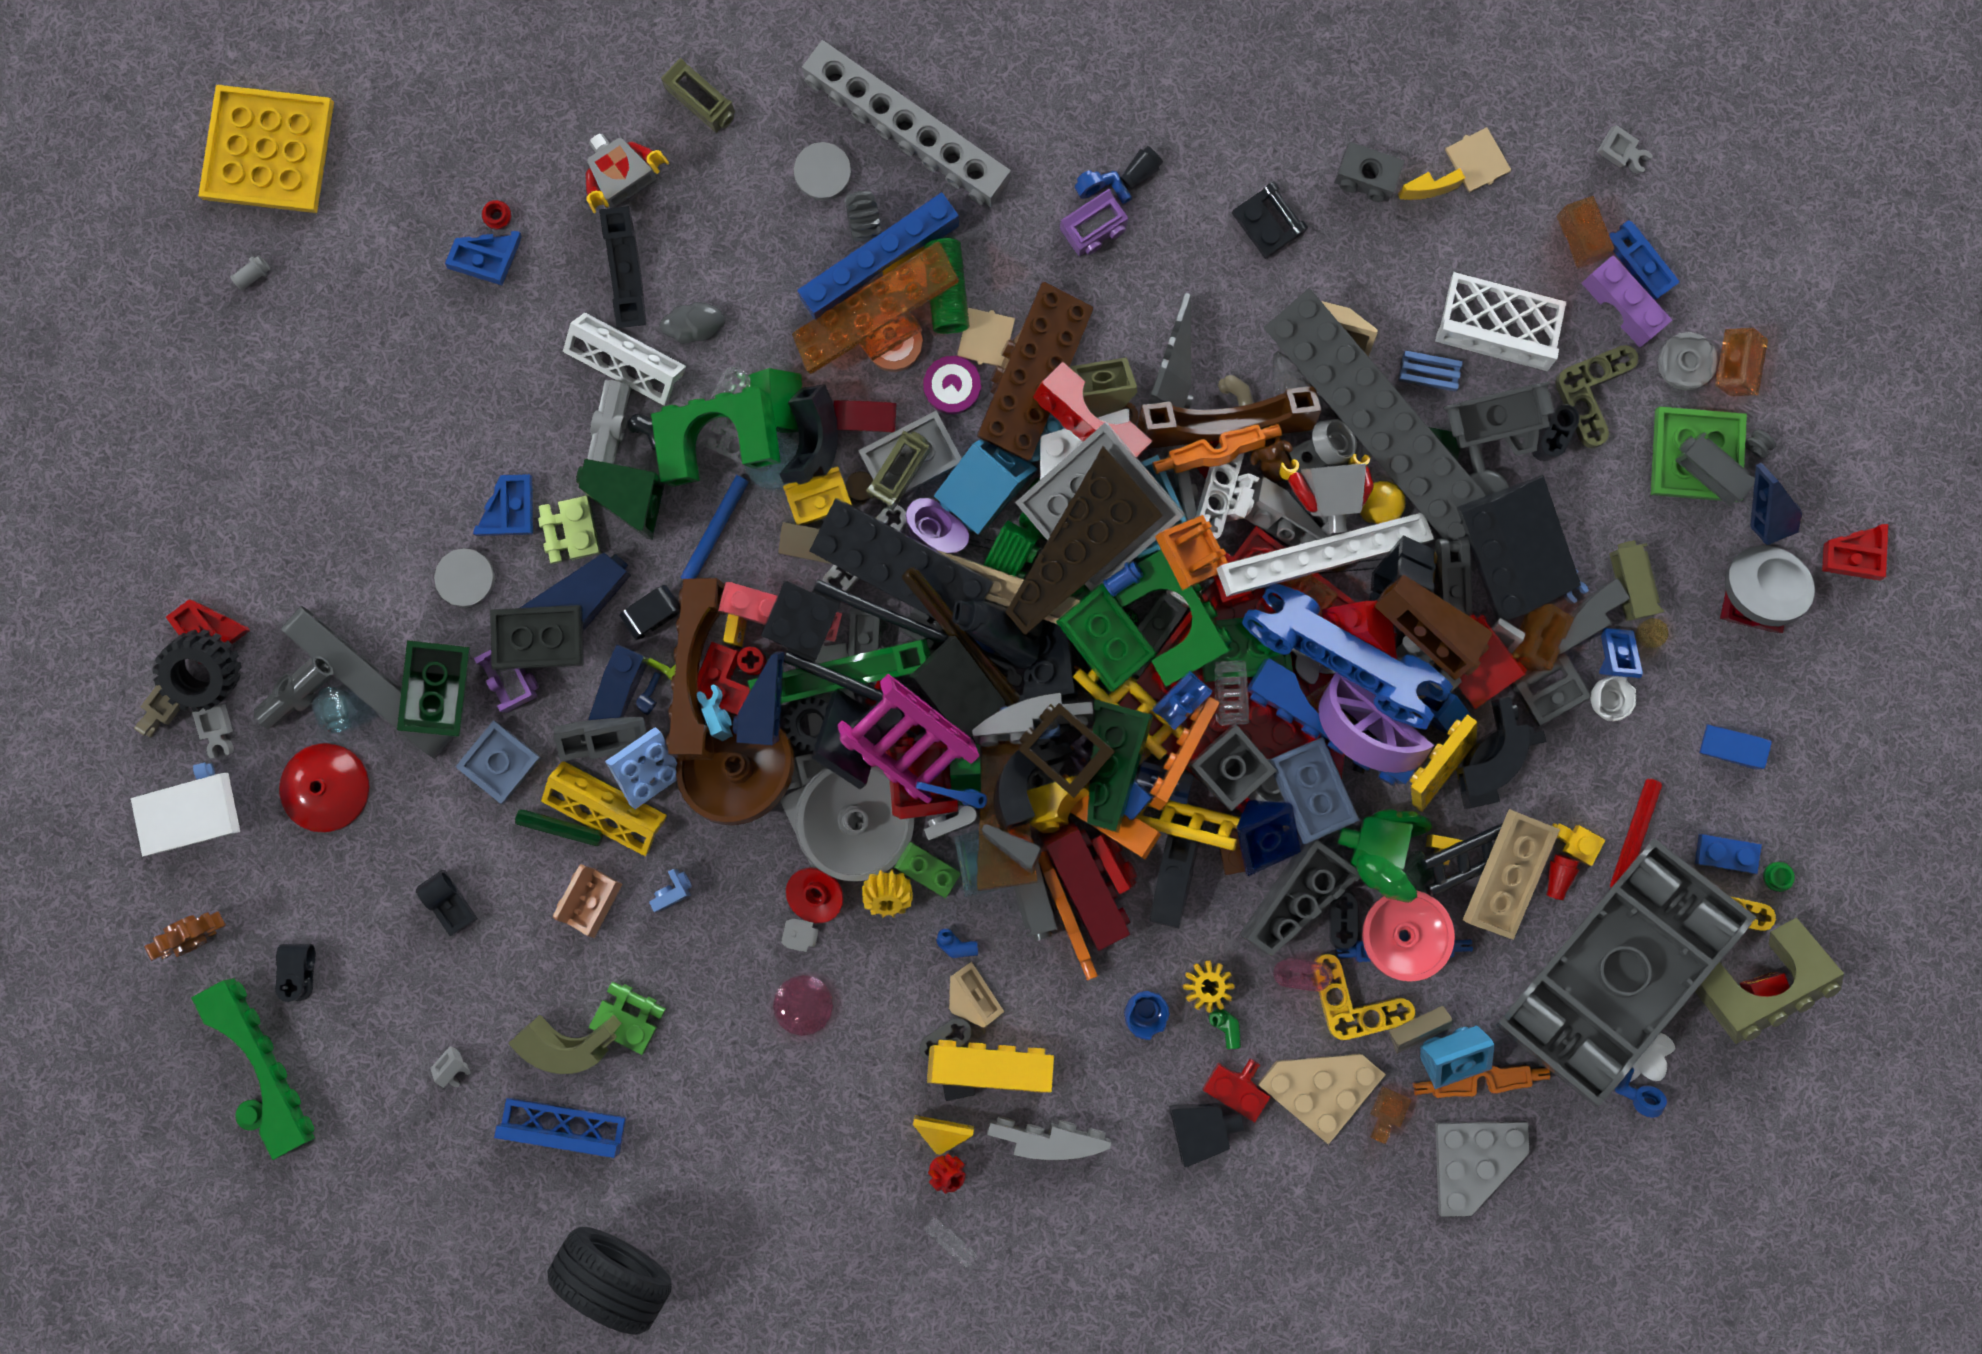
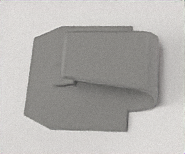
(804, 934)

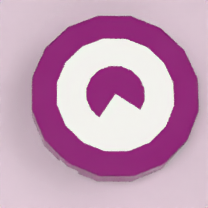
(952, 385)

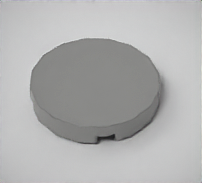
(822, 171)
(1681, 367)
(464, 578)

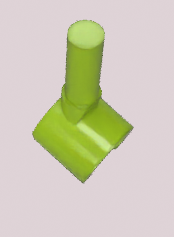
(661, 667)

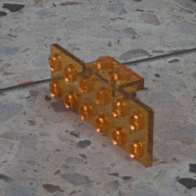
(879, 313)

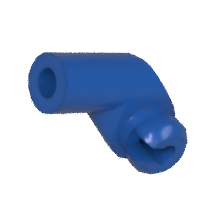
(954, 947)

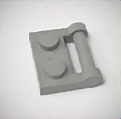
(941, 826)

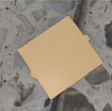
(1478, 159)
(985, 337)

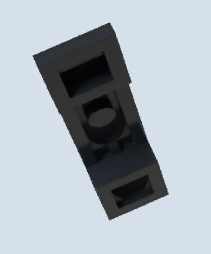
(624, 266)

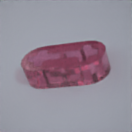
(1303, 967)

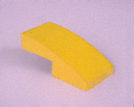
(1426, 187)

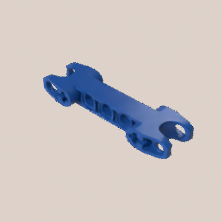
(1392, 681)

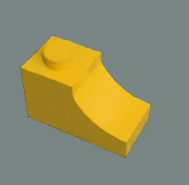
(1053, 805)

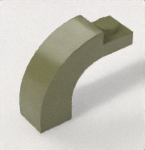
(561, 1054)

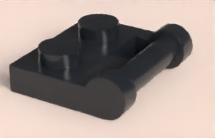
(1262, 226)

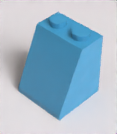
(983, 484)

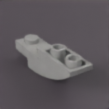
(1018, 718)
(1061, 1144)

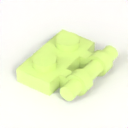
(578, 529)

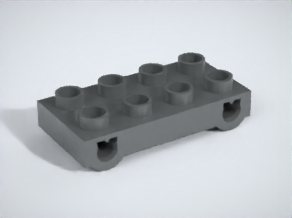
(1625, 972)

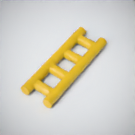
(1153, 742)
(1193, 830)

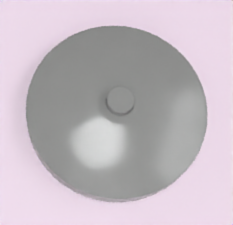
(850, 828)

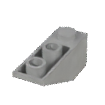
(1281, 515)

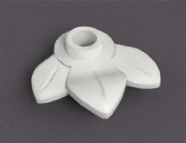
(1652, 1061)

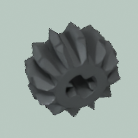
(862, 216)

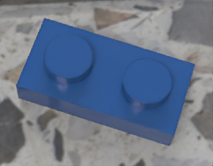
(1728, 854)

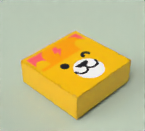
(735, 630)

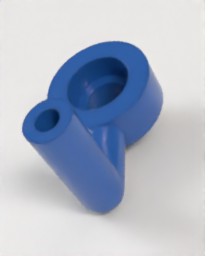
(1092, 182)
(1646, 1100)

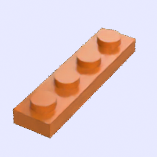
(1177, 762)

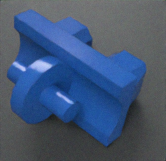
(1182, 700)

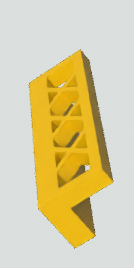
(603, 803)

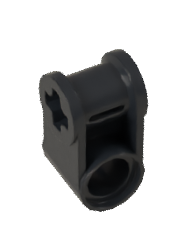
(294, 967)

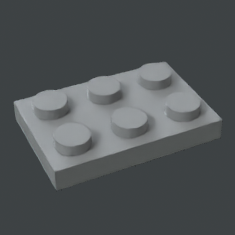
(940, 460)

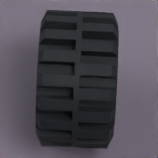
(181, 685)

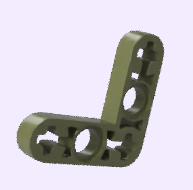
(1583, 392)

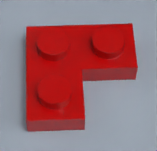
(718, 670)

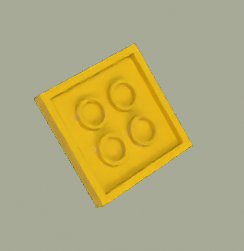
(1443, 762)

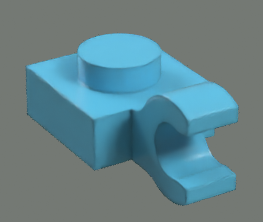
(716, 718)

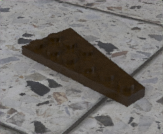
(1095, 528)

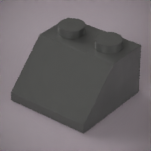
(1231, 767)

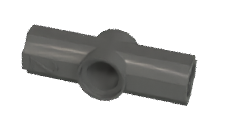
(293, 692)

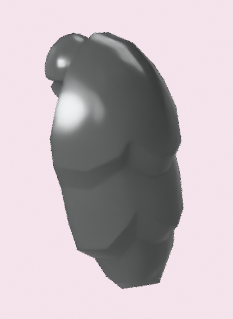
(692, 322)

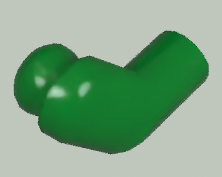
(1229, 1025)

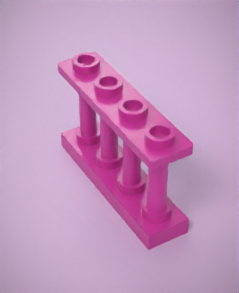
(915, 713)

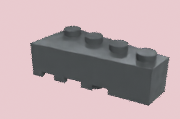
(1298, 895)

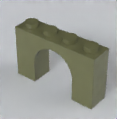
(1747, 1014)

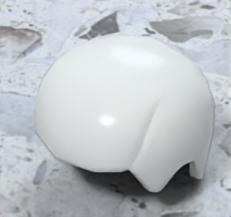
(1613, 698)

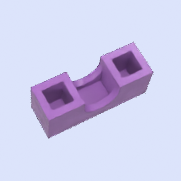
(1640, 312)

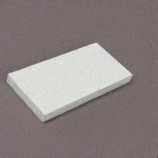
(185, 814)

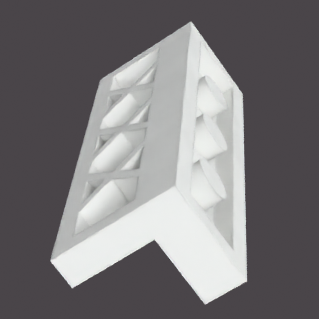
(621, 347)

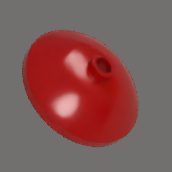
(342, 787)

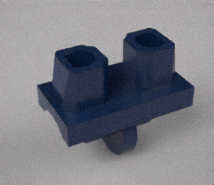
(1150, 772)

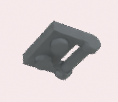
(1554, 698)

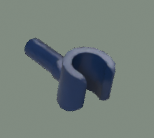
(644, 701)

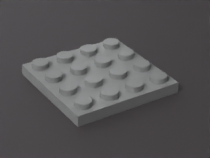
(1052, 494)

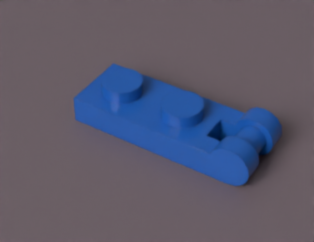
(1642, 261)

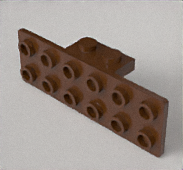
(1045, 341)

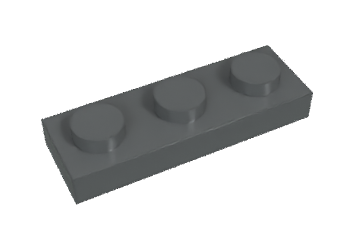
(1160, 623)

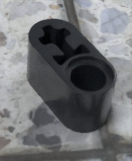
(1563, 434)
(650, 612)

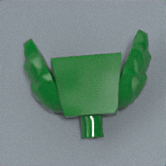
(1382, 850)

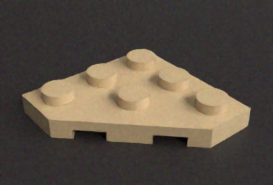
(1322, 1089)

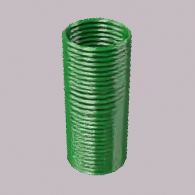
(951, 305)

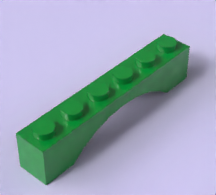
(864, 667)
(282, 1122)

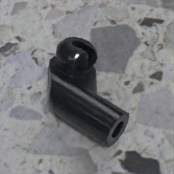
(643, 424)

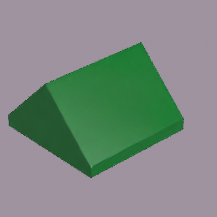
(782, 387)

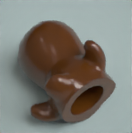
(1271, 458)

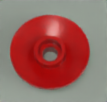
(808, 903)

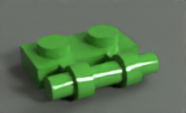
(634, 1031)

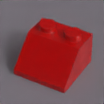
(1364, 622)

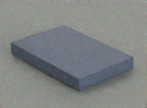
(1314, 789)

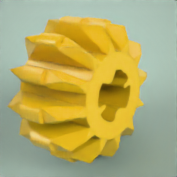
(887, 893)
(1211, 976)

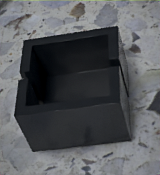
(1404, 558)

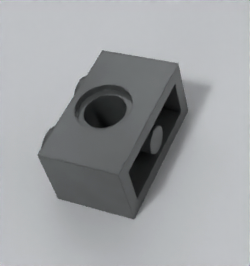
(1383, 167)

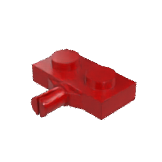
(1238, 1089)

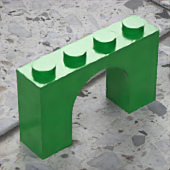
(678, 429)
(1205, 640)

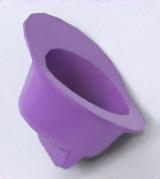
(936, 526)

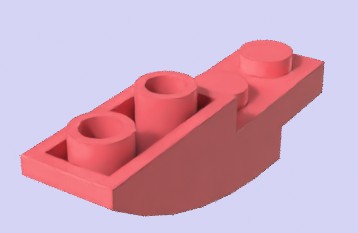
(756, 606)

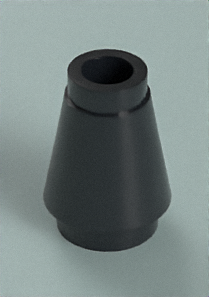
(1141, 167)

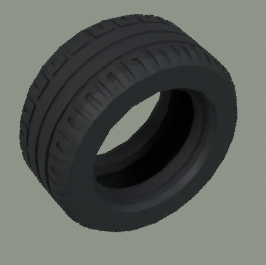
(609, 1280)

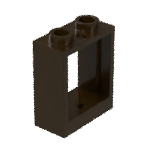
(1048, 717)

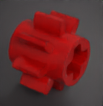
(946, 1173)

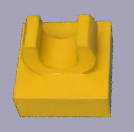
(1440, 843)

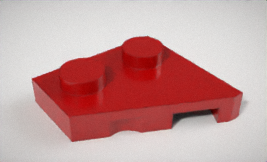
(1859, 554)
(198, 617)

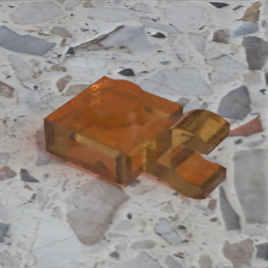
(1390, 1110)

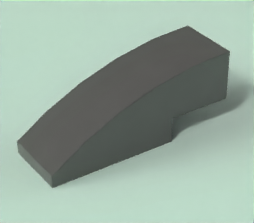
(1590, 614)
(597, 737)

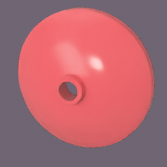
(1428, 943)

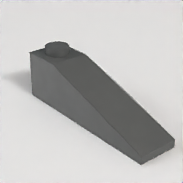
(1175, 370)

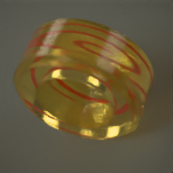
(1652, 633)

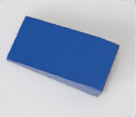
(1735, 747)

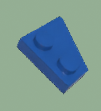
(484, 256)

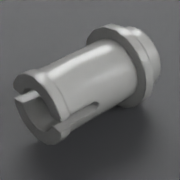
(250, 272)

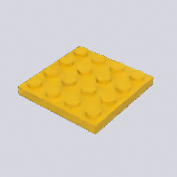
(266, 148)

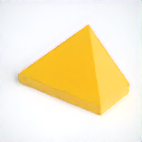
(942, 1134)

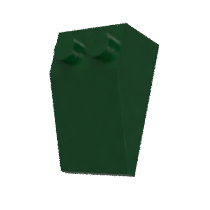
(433, 688)

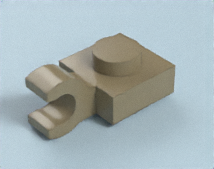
(157, 710)

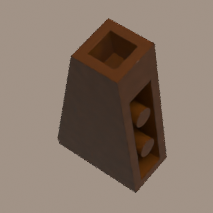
(1435, 626)

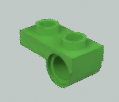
(927, 870)

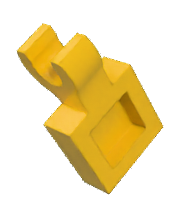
(1580, 843)

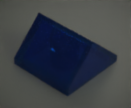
(1267, 834)

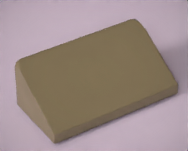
(797, 541)
(1420, 1029)

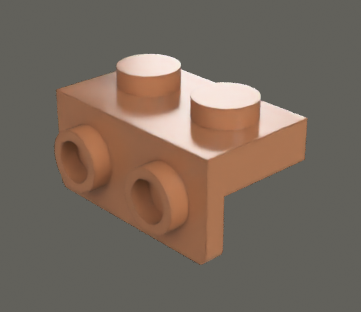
(587, 900)

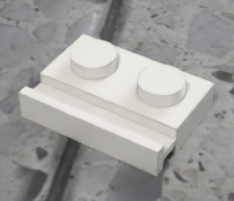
(1242, 500)

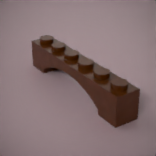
(1173, 426)
(689, 732)

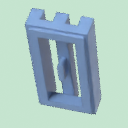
(1455, 374)

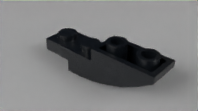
(1174, 877)

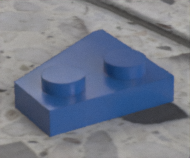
(509, 508)

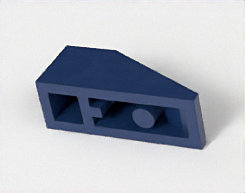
(1773, 510)
(618, 684)
(760, 714)

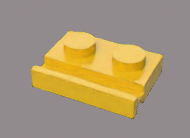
(814, 499)

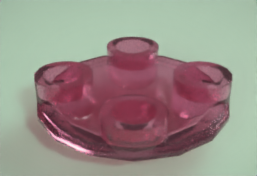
(802, 1005)

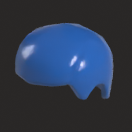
(1144, 1005)

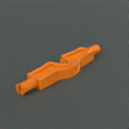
(1203, 454)
(1067, 916)
(1497, 1080)

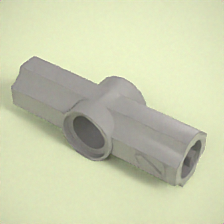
(609, 422)

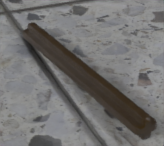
(943, 616)

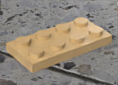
(1511, 874)

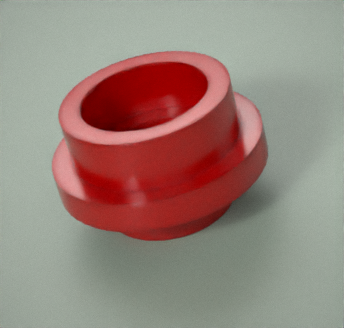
(492, 207)

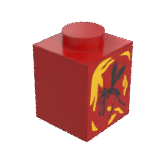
(1767, 984)

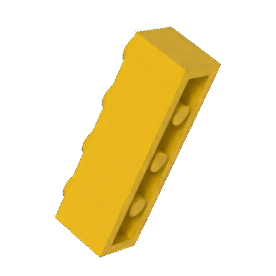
(990, 1068)

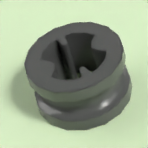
(1760, 443)

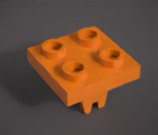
(1191, 551)

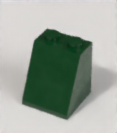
(625, 492)

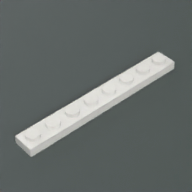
(1321, 554)

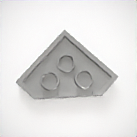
(1475, 1161)

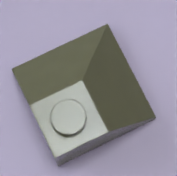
(1107, 385)

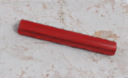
(1638, 827)

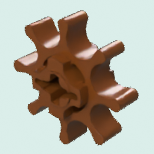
(184, 936)

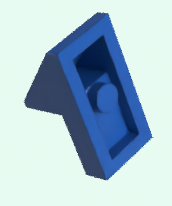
(1620, 654)

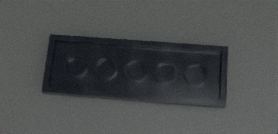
(884, 553)

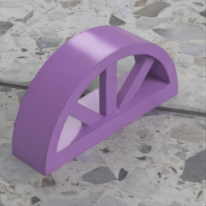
(1402, 745)

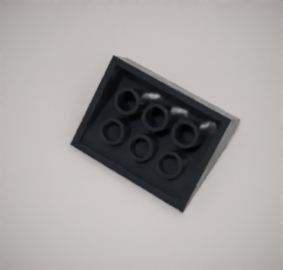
(1519, 548)

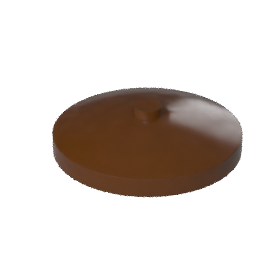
(740, 780)

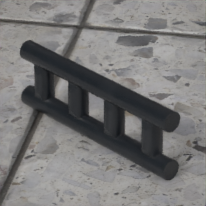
(1459, 850)

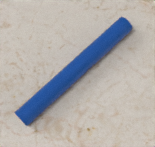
(715, 528)

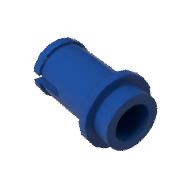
(1123, 578)

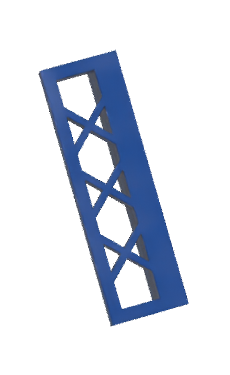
(559, 1139)

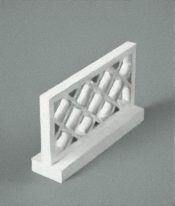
(1501, 344)

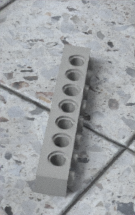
(828, 61)

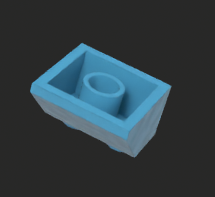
(1457, 1056)

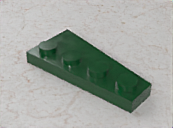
(1111, 786)

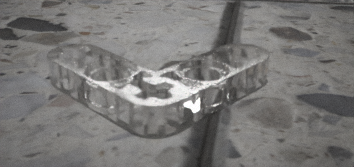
(722, 425)

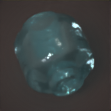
(334, 710)

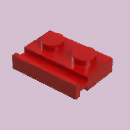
(1120, 872)

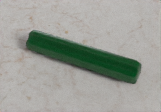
(558, 827)

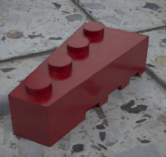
(1085, 884)

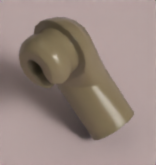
(1237, 387)

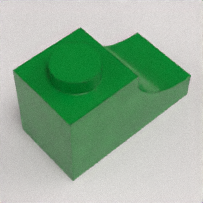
(965, 774)

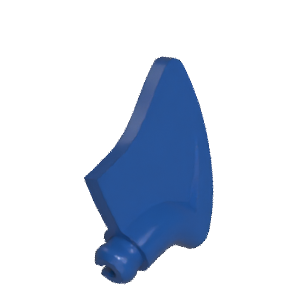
(968, 797)

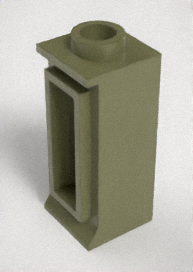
(719, 116)
(892, 497)
(1635, 573)

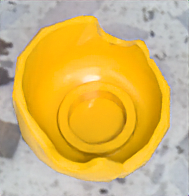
(1384, 503)

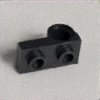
(446, 902)

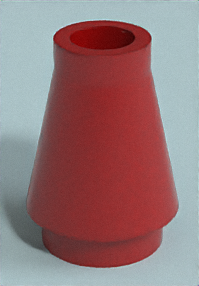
(1561, 876)

